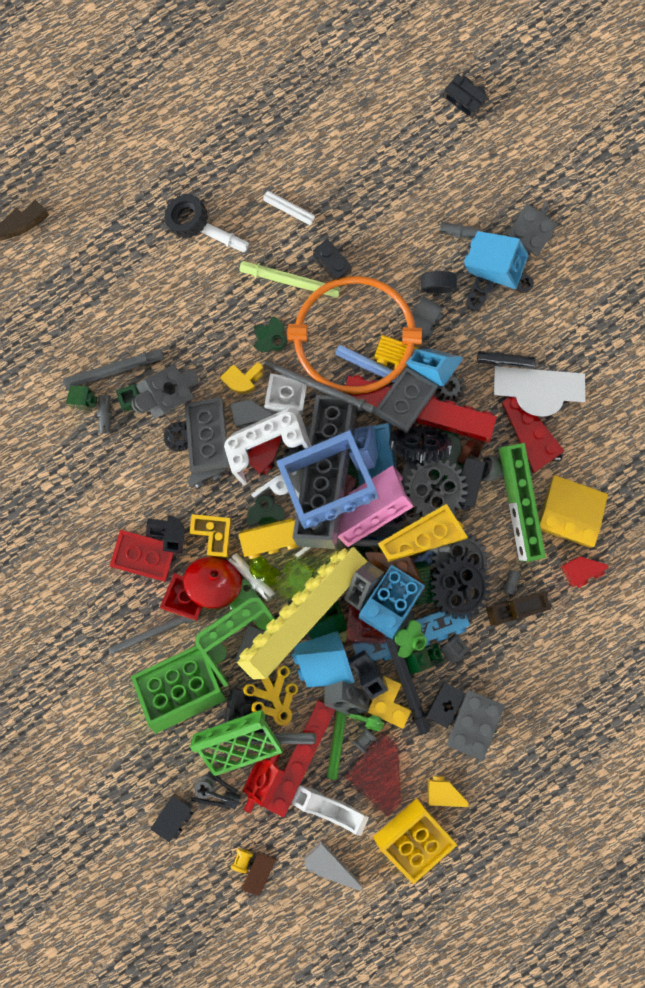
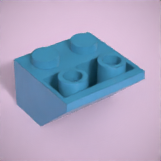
(434, 364)

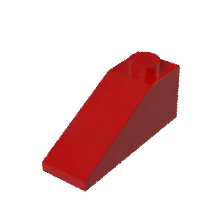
(264, 455)

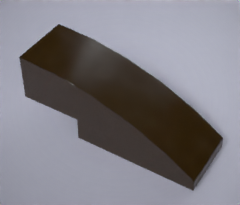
(21, 222)
(518, 608)

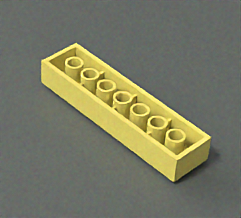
(301, 614)

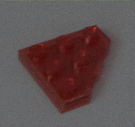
(378, 774)

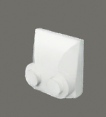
(284, 394)

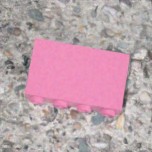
(370, 517)

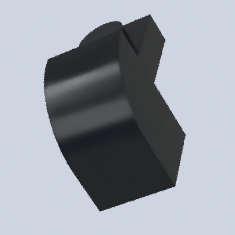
(170, 531)
(369, 674)

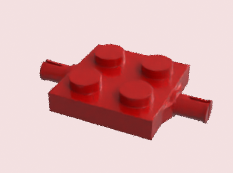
(262, 783)

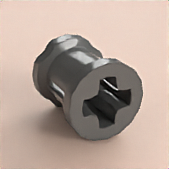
(364, 740)
(208, 782)

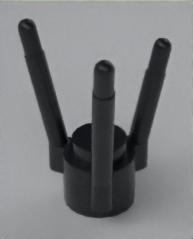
(229, 800)

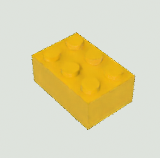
(268, 538)

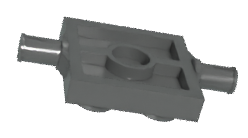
(533, 228)

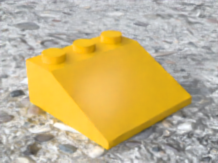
(573, 511)
(414, 841)

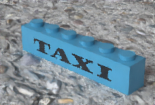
(432, 626)

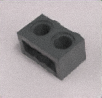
(346, 698)

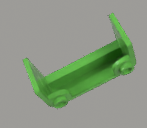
(210, 639)

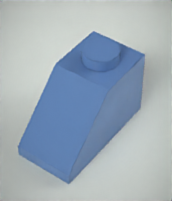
(366, 444)

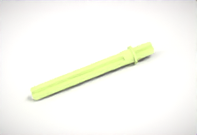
(286, 278)

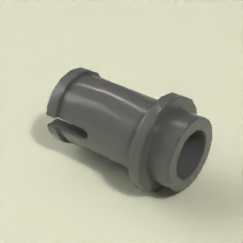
(511, 583)

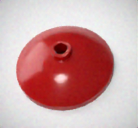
(209, 590)

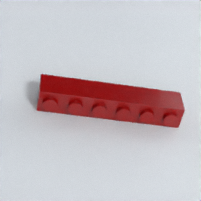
(300, 759)

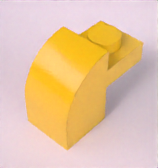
(241, 383)

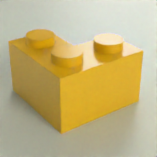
(218, 531)
(386, 708)

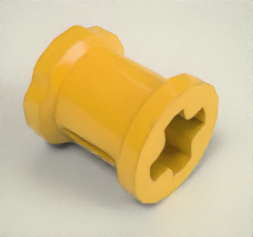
(242, 860)

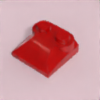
(177, 600)

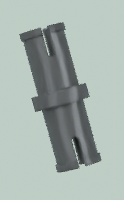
(458, 230)
(104, 414)

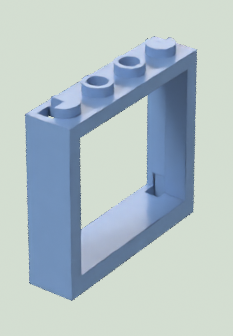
(314, 454)

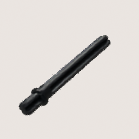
(419, 715)

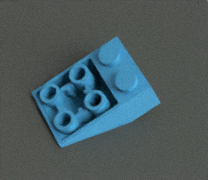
(391, 602)

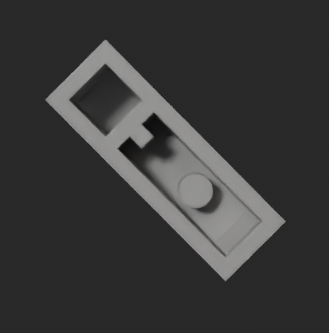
(327, 865)

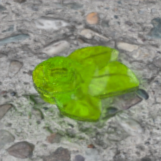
(262, 570)

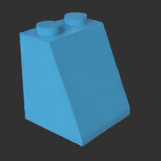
(497, 258)
(322, 661)

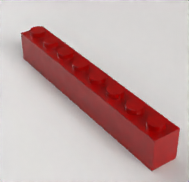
(438, 414)

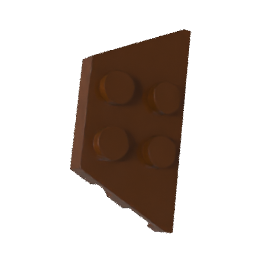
(404, 564)

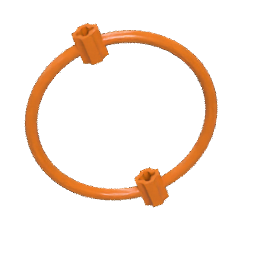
(299, 333)

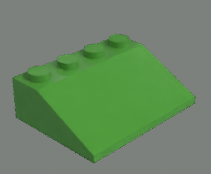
(177, 689)

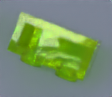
(294, 581)

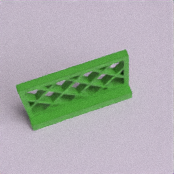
(229, 732)

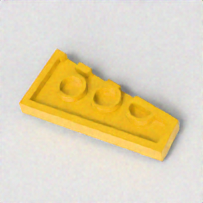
(427, 533)

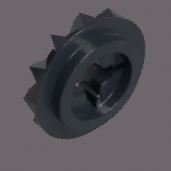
(169, 438)

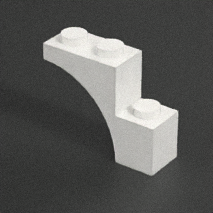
(334, 810)

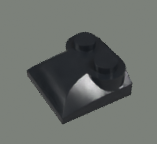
(240, 705)

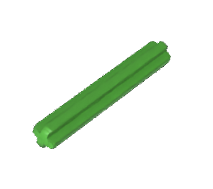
(336, 745)

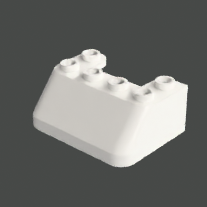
(284, 423)

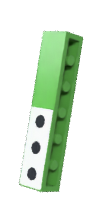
(522, 502)

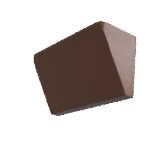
(258, 873)

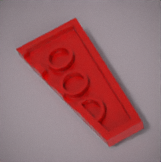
(529, 429)

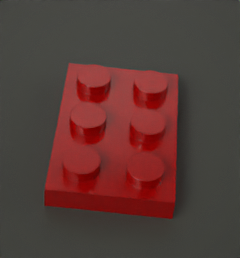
(141, 556)

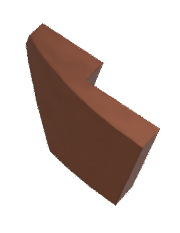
(472, 447)

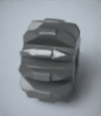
(456, 391)

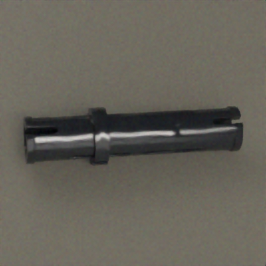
(505, 359)

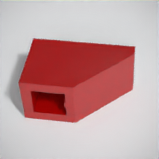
(581, 569)

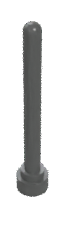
(150, 633)

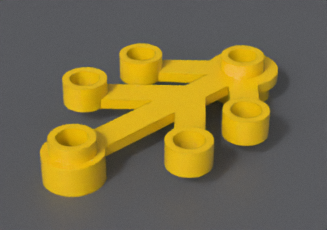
(272, 694)

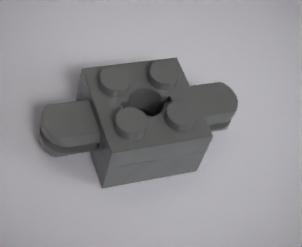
(164, 391)

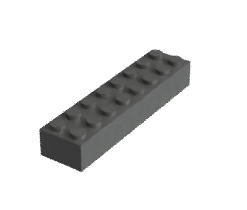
(325, 479)

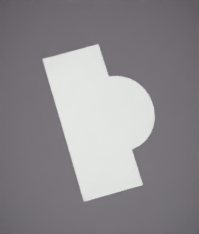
(539, 390)

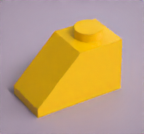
(443, 793)

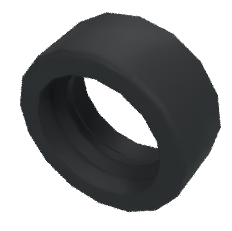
(438, 282)

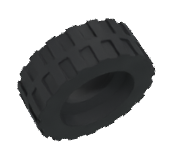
(177, 206)

